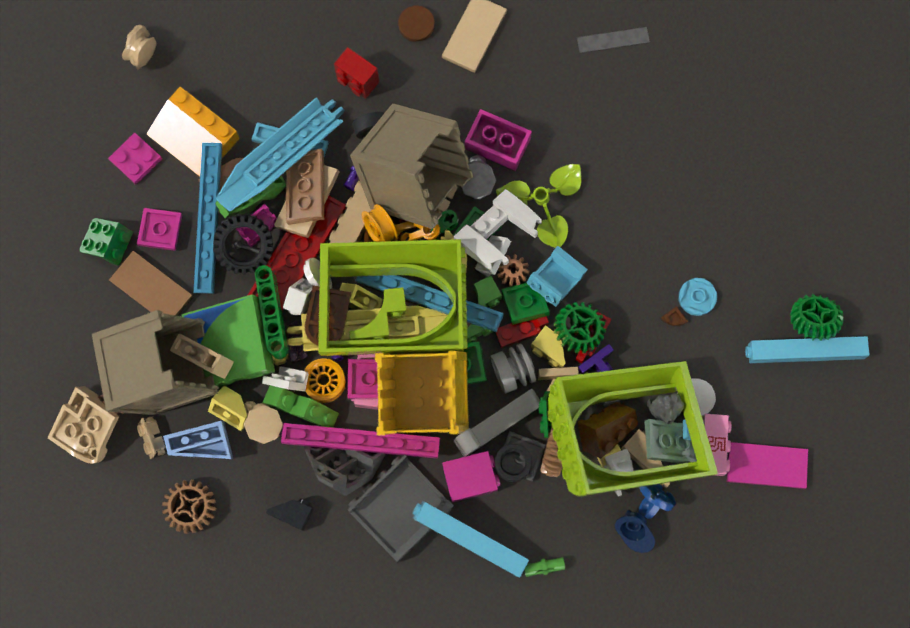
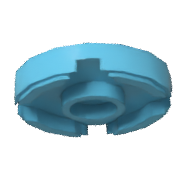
(697, 296)

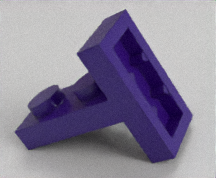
(597, 361)

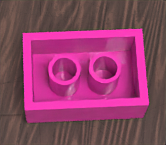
(497, 139)

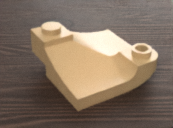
(84, 426)

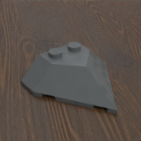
(343, 469)

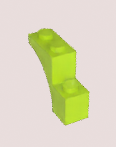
(378, 329)

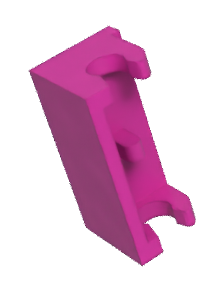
(250, 235)

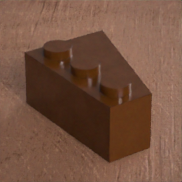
(606, 429)

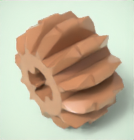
(520, 271)

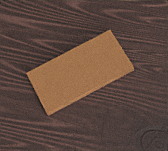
(305, 189)
(150, 286)

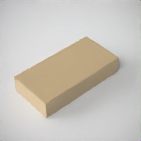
(550, 373)

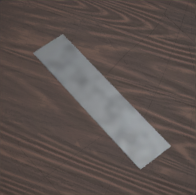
(613, 39)

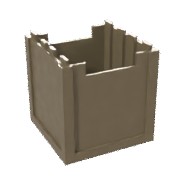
(411, 164)
(142, 372)

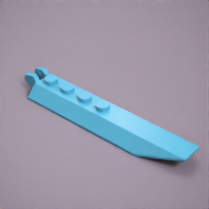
(279, 152)

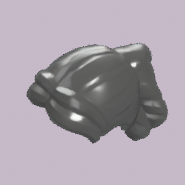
(666, 407)

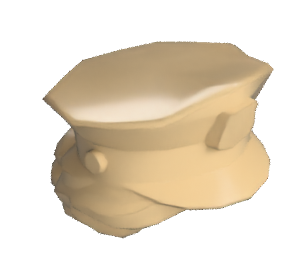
(139, 47)
(262, 422)

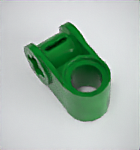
(444, 224)

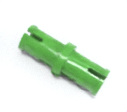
(544, 567)

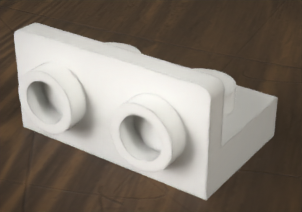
(502, 245)
(288, 379)
(619, 462)

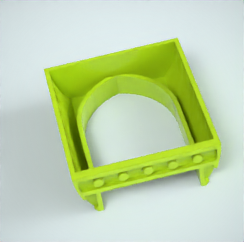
(429, 259)
(577, 392)

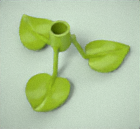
(568, 182)

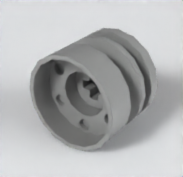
(513, 368)

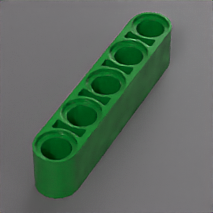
(276, 318)

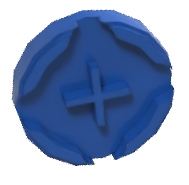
(654, 500)

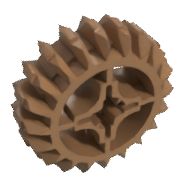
(551, 464)
(197, 521)

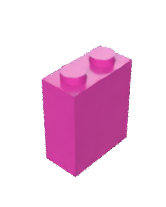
(470, 476)

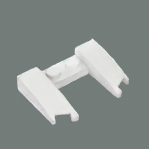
(504, 208)

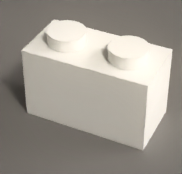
(298, 297)

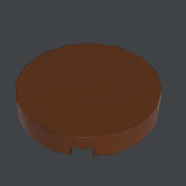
(416, 23)

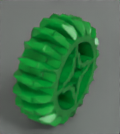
(816, 317)
(584, 340)

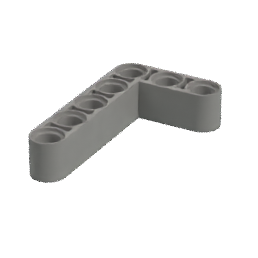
(497, 423)

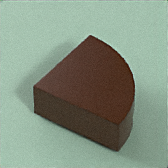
(674, 317)

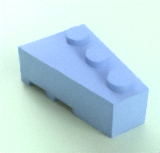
(201, 441)

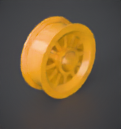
(379, 225)
(341, 381)

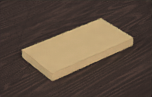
(474, 34)
(305, 229)

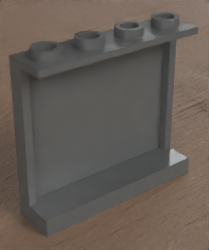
(389, 504)

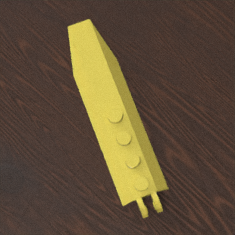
(412, 324)

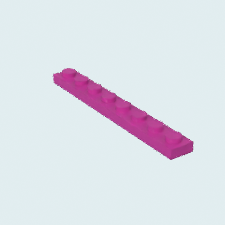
(360, 440)

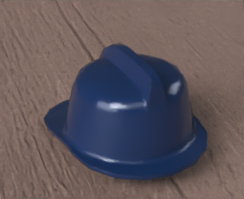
(634, 532)

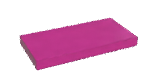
(768, 465)

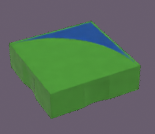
(238, 334)

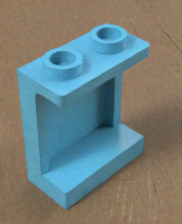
(557, 276)

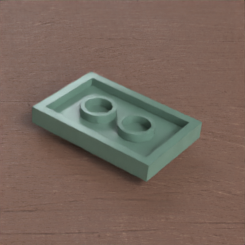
(666, 442)

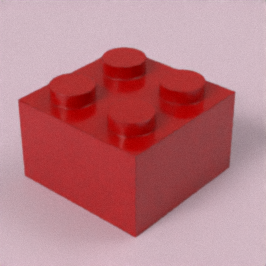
(356, 73)

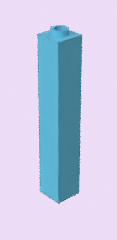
(807, 350)
(470, 538)

